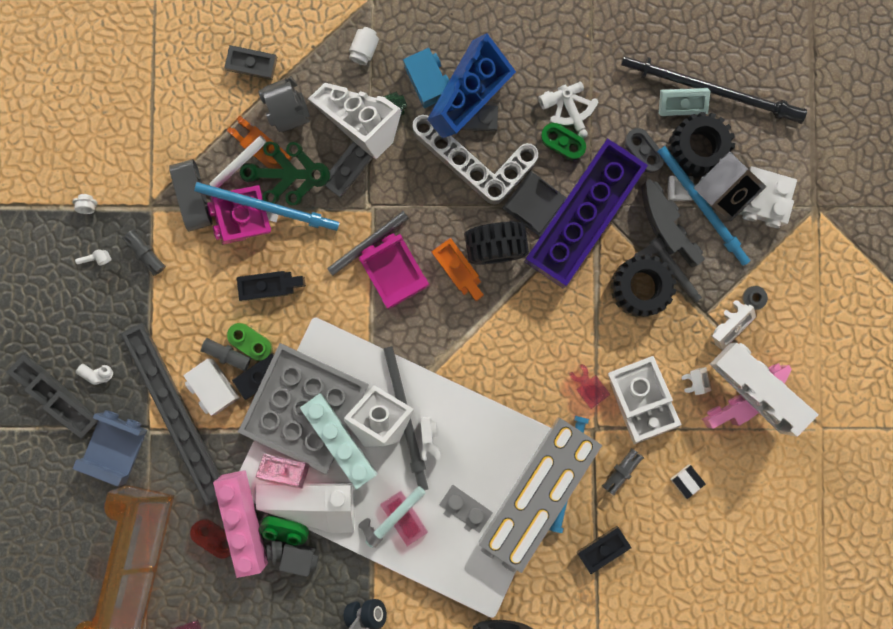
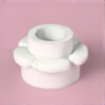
(84, 204)

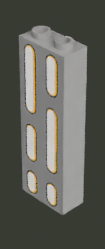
(539, 495)

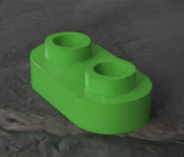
(249, 341)

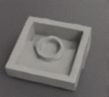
(465, 508)

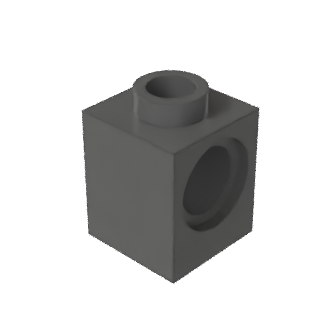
(299, 559)

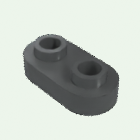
(646, 149)

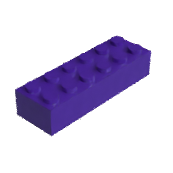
(585, 213)

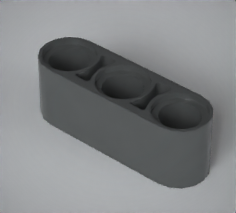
(191, 203)

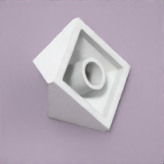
(378, 418)

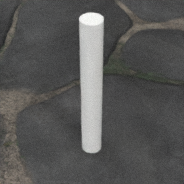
(238, 162)

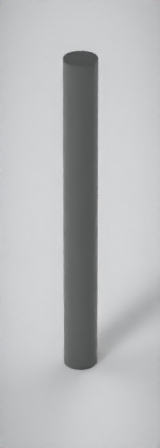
(371, 240)

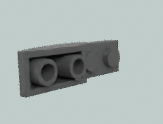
(661, 217)

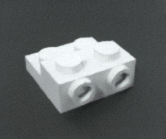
(774, 202)

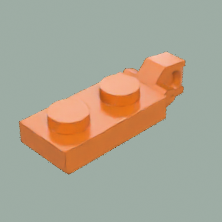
(458, 268)

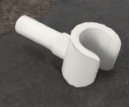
(100, 256)

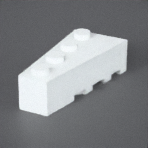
(763, 390)

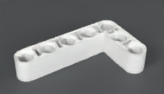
(473, 164)

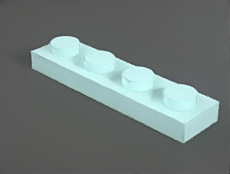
(338, 441)

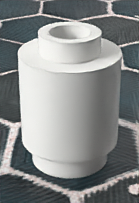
(363, 46)

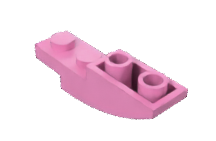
(739, 409)

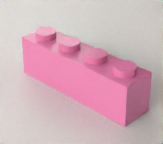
(240, 523)

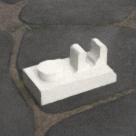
(735, 324)

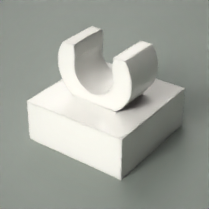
(700, 381)

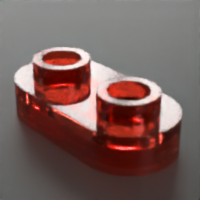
(213, 540)

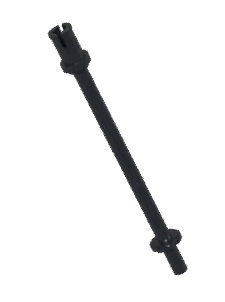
(779, 109)

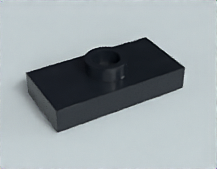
(250, 380)

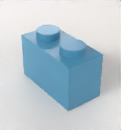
(426, 76)

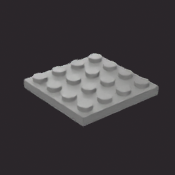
(286, 386)

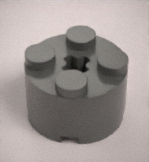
(285, 105)

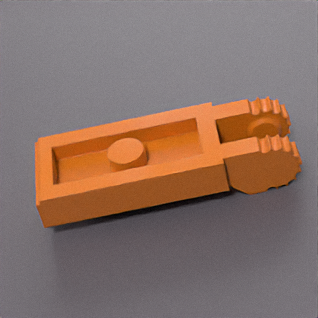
(254, 133)

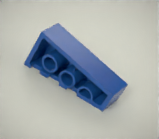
(472, 85)

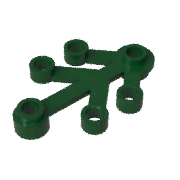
(288, 174)

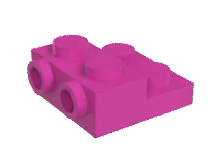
(238, 221)

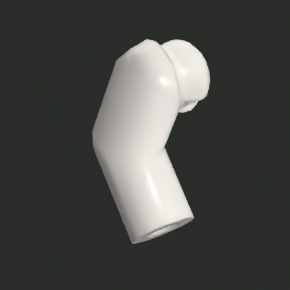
(95, 376)

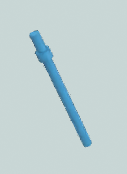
(314, 219)
(731, 243)

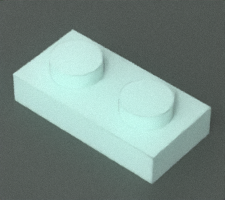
(684, 101)

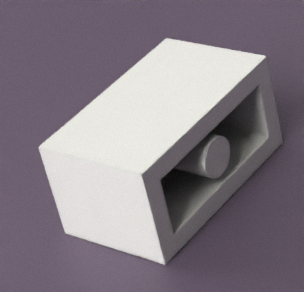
(210, 387)

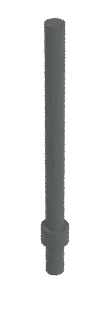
(417, 465)

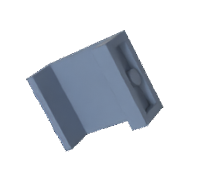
(112, 449)

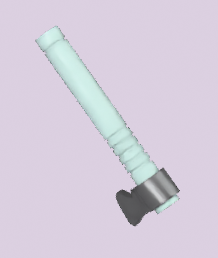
(374, 537)

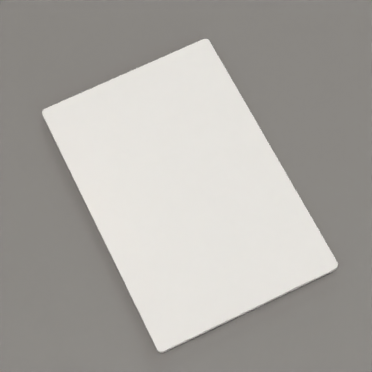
(481, 454)

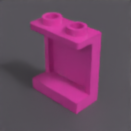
(393, 270)

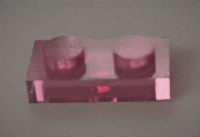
(282, 471)
(410, 525)

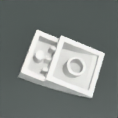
(644, 400)

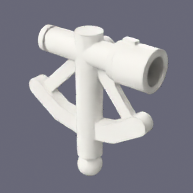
(566, 95)

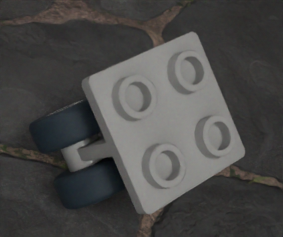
(369, 616)

